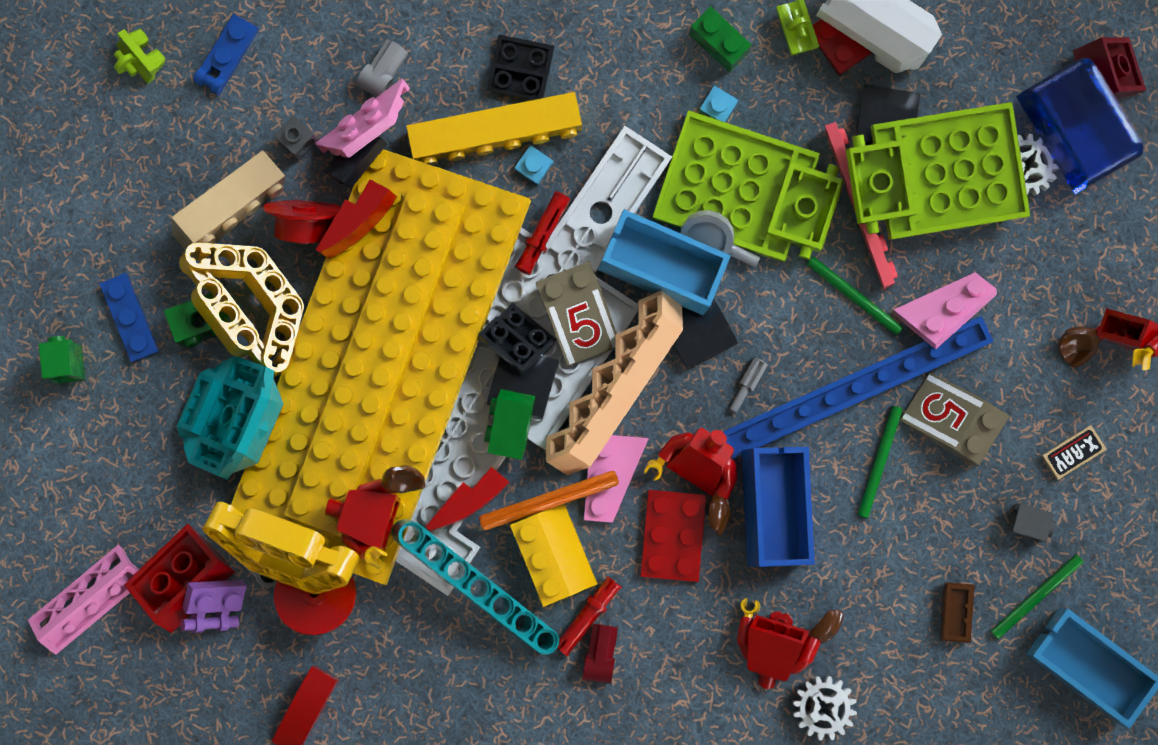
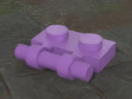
(211, 598)

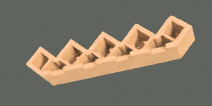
(616, 384)

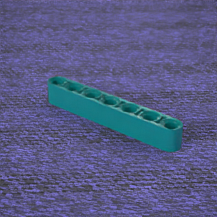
(462, 583)

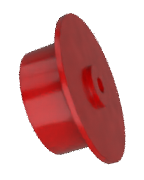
(301, 219)
(314, 612)

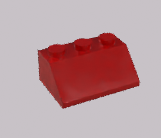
(164, 578)

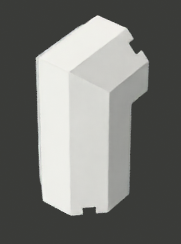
(891, 29)

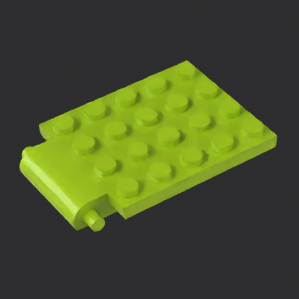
(939, 172)
(753, 181)

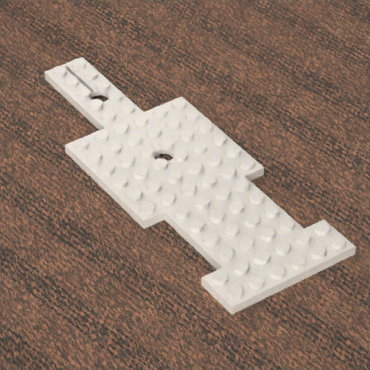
(574, 241)

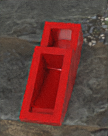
(357, 219)
(468, 501)
(305, 707)

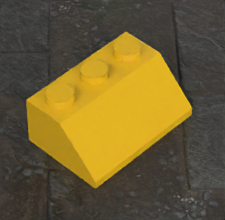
(553, 554)

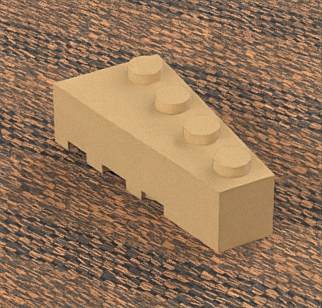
(228, 202)

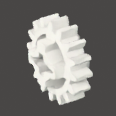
(1037, 168)
(835, 699)

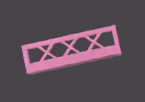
(87, 604)

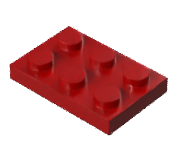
(839, 48)
(673, 535)

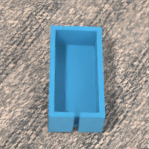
(665, 261)
(1094, 667)

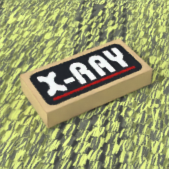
(1073, 452)

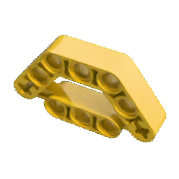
(204, 278)
(280, 549)

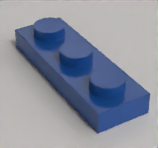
(129, 317)

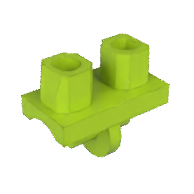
(797, 27)
(133, 59)

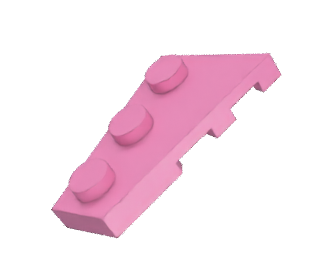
(946, 309)
(618, 455)

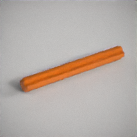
(548, 500)

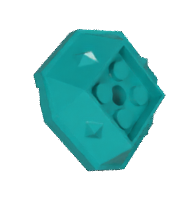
(229, 416)

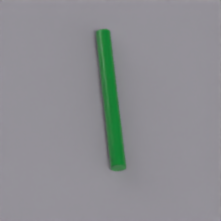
(854, 295)
(880, 461)
(1037, 596)

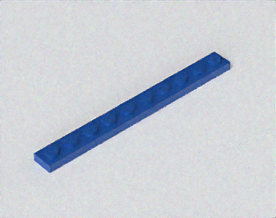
(856, 388)

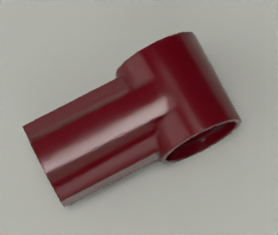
(600, 660)

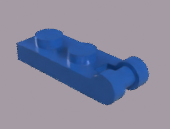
(226, 54)

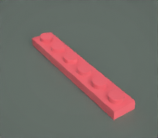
(875, 243)

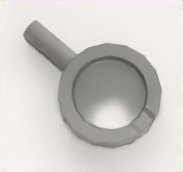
(717, 232)

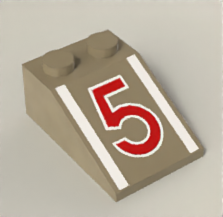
(577, 313)
(954, 419)

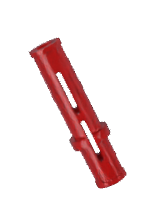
(537, 242)
(587, 616)

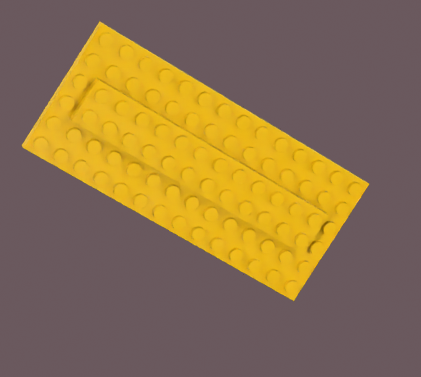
(385, 347)

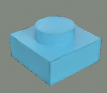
(718, 104)
(534, 165)

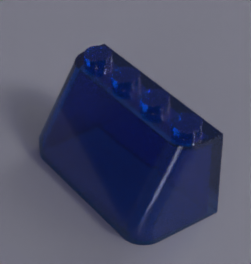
(1081, 124)

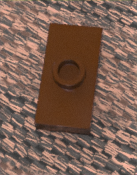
(957, 612)

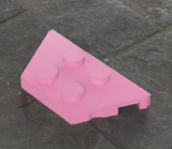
(366, 124)

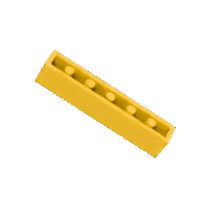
(495, 128)

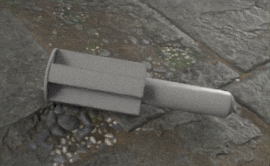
(748, 382)

